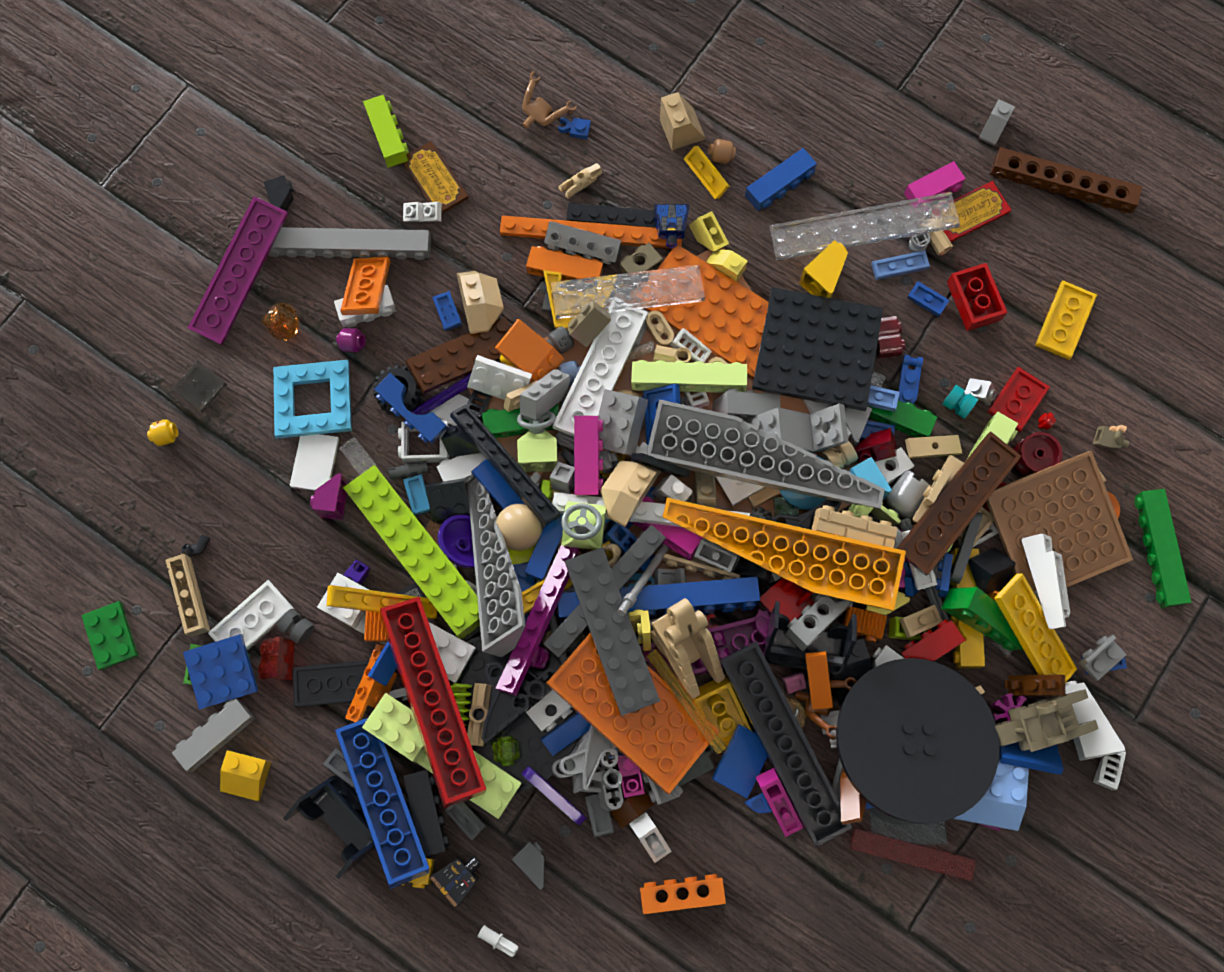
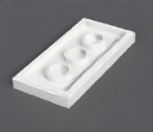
(253, 616)

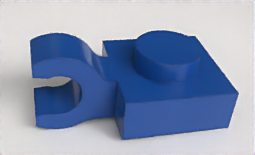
(910, 587)

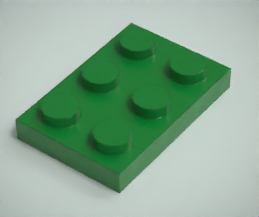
(109, 635)

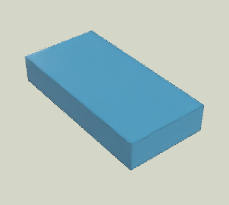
(417, 494)

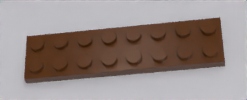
(958, 503)

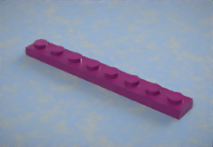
(537, 622)

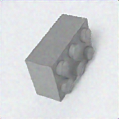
(622, 421)

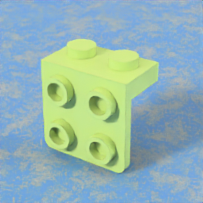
(882, 514)

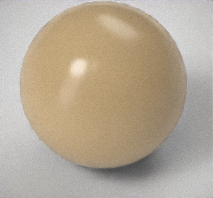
(519, 527)

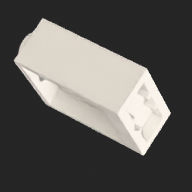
(403, 450)

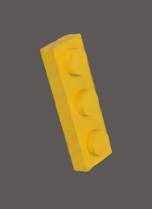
(706, 172)

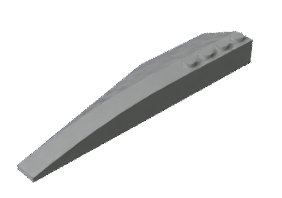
(743, 452)

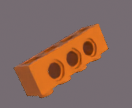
(714, 897)

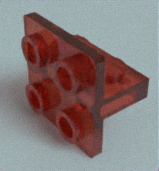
(276, 659)

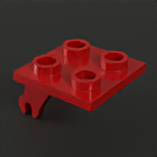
(790, 596)

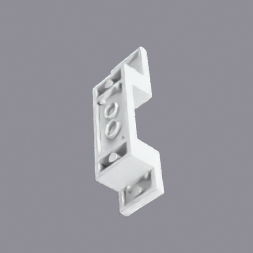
(452, 650)

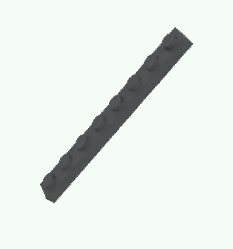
(622, 572)

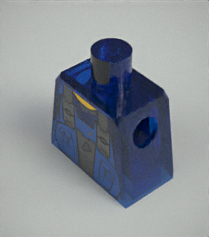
(671, 222)

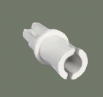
(498, 941)

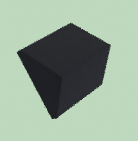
(991, 570)

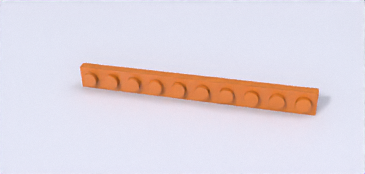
(538, 228)

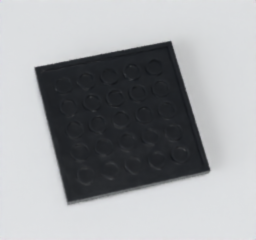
(818, 349)

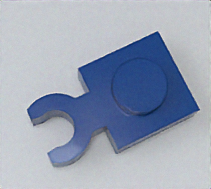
(578, 127)

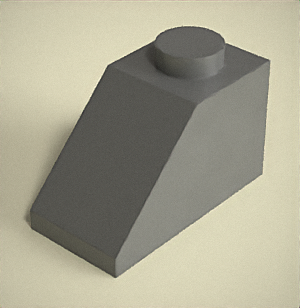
(532, 863)

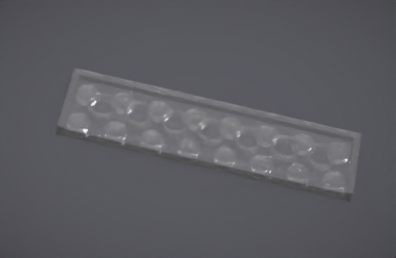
(629, 290)

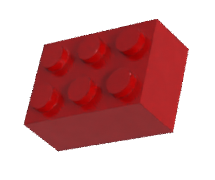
(976, 297)

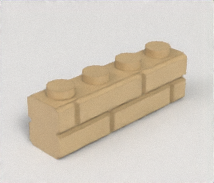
(853, 527)
(187, 595)

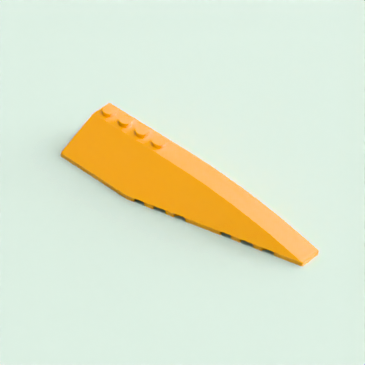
(803, 556)

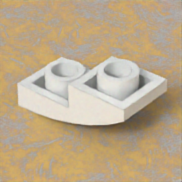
(422, 212)

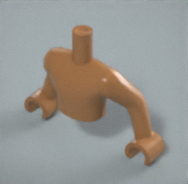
(540, 109)

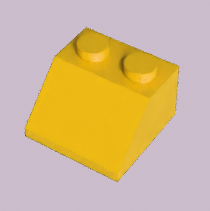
(243, 775)

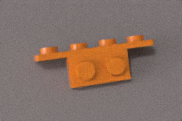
(369, 691)

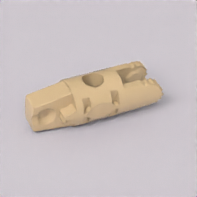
(580, 180)

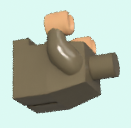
(1110, 437)

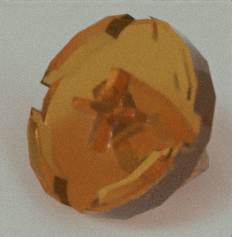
(282, 321)

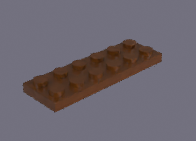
(456, 357)

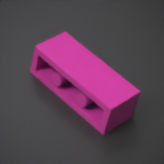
(938, 182)

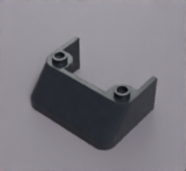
(784, 652)
(343, 813)

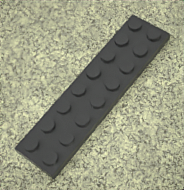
(611, 632)

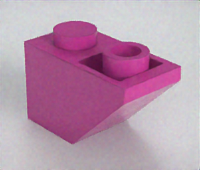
(631, 777)

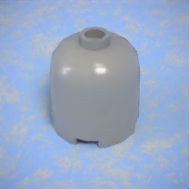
(906, 495)

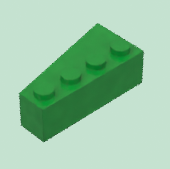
(982, 614)

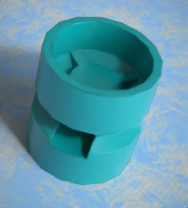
(960, 401)

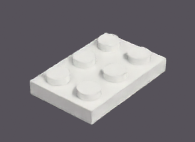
(496, 378)

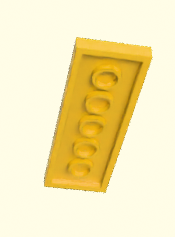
(1031, 629)

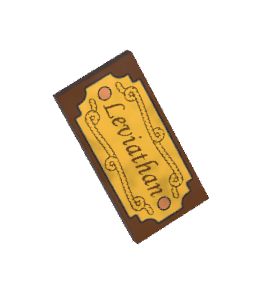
(434, 177)

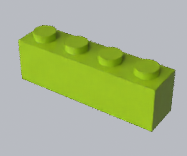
(385, 130)

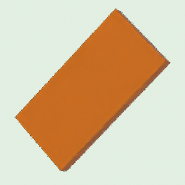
(365, 286)

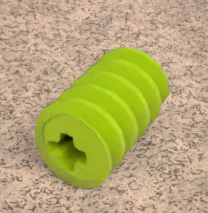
(460, 694)

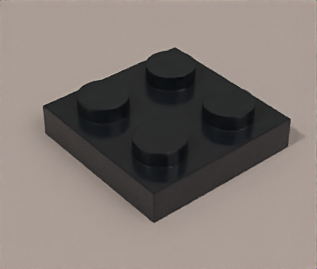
(447, 499)

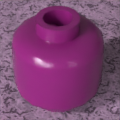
(350, 340)

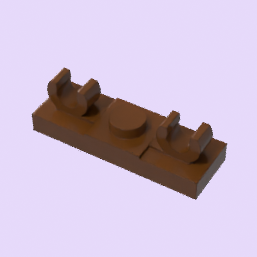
(1036, 685)

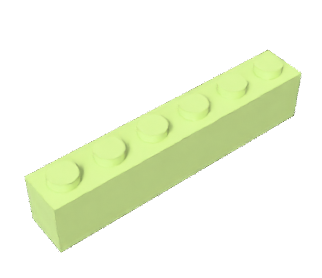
(689, 376)

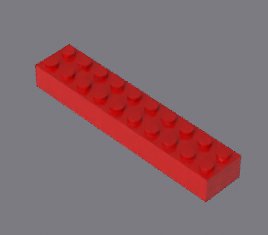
(432, 702)

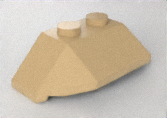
(480, 300)
(627, 489)

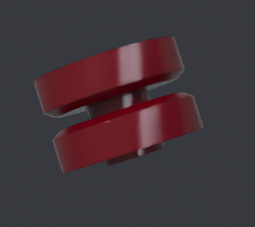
(1037, 453)

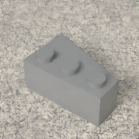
(746, 403)

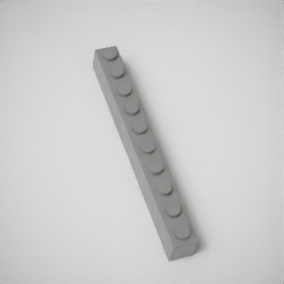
(352, 243)

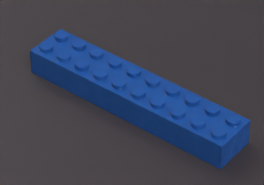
(703, 596)

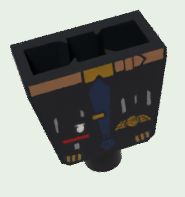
(457, 879)

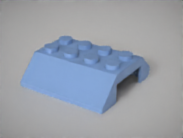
(1004, 800)

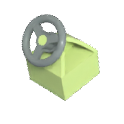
(537, 447)
(583, 525)

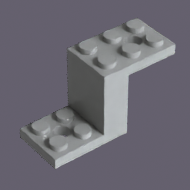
(805, 429)

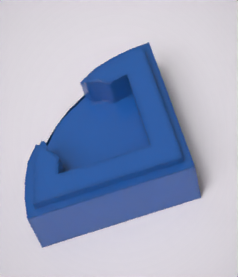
(758, 804)

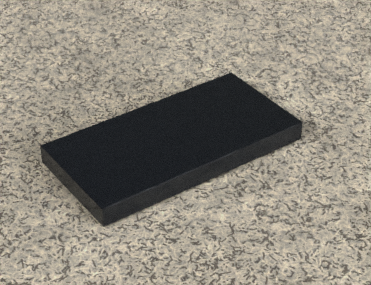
(327, 683)

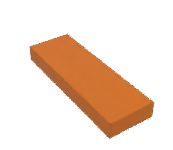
(819, 680)

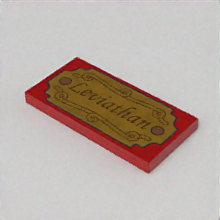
(978, 210)

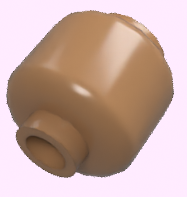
(721, 151)

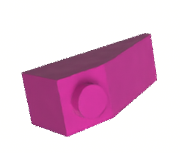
(779, 802)

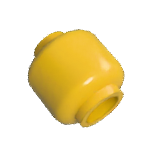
(162, 432)

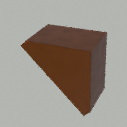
(631, 809)

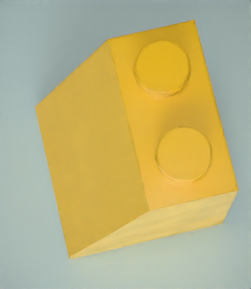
(823, 272)

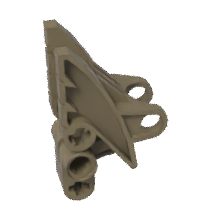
(1045, 723)

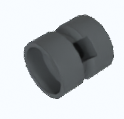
(295, 626)

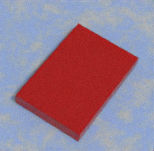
(1019, 397)

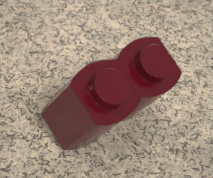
(889, 338)

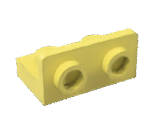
(641, 625)

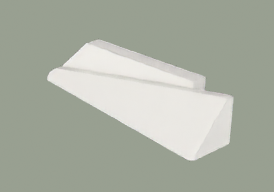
(1048, 578)

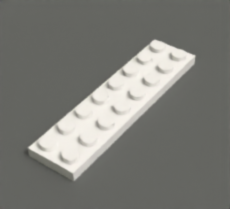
(600, 367)

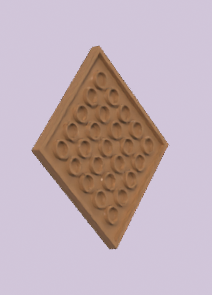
(1068, 506)

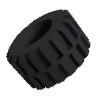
(404, 375)

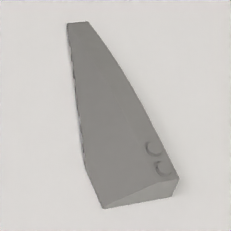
(496, 581)

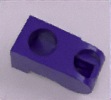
(357, 572)

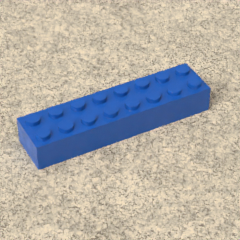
(382, 805)

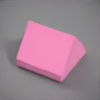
(794, 682)

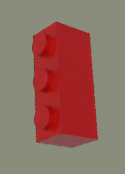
(937, 643)

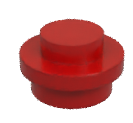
(1046, 421)

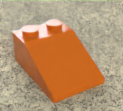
(528, 351)

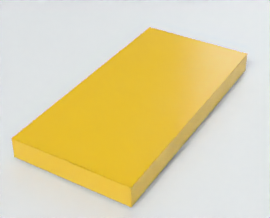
(1066, 320)

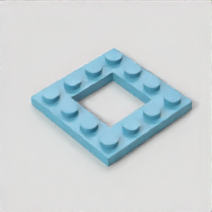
(339, 419)

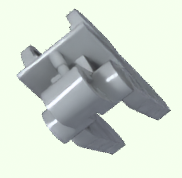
(585, 761)

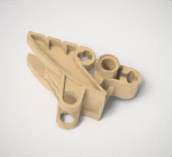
(683, 640)

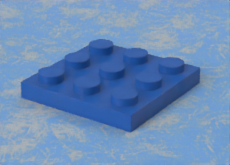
(220, 671)

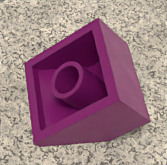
(330, 498)

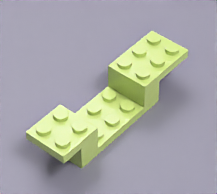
(397, 727)

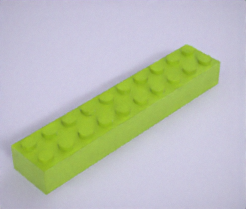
(416, 551)

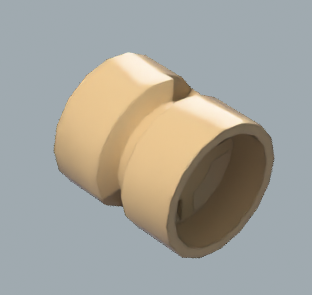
(840, 455)

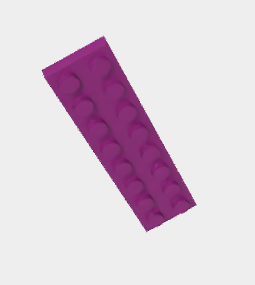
(238, 270)

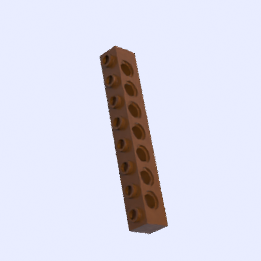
(1074, 177)

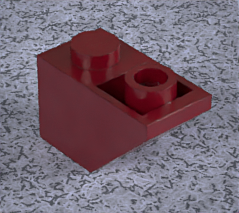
(877, 445)

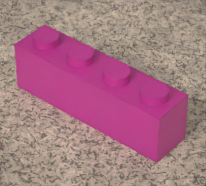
(587, 455)
(677, 538)

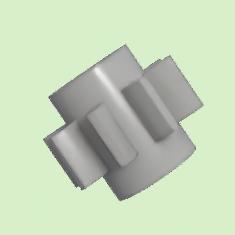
(608, 458)

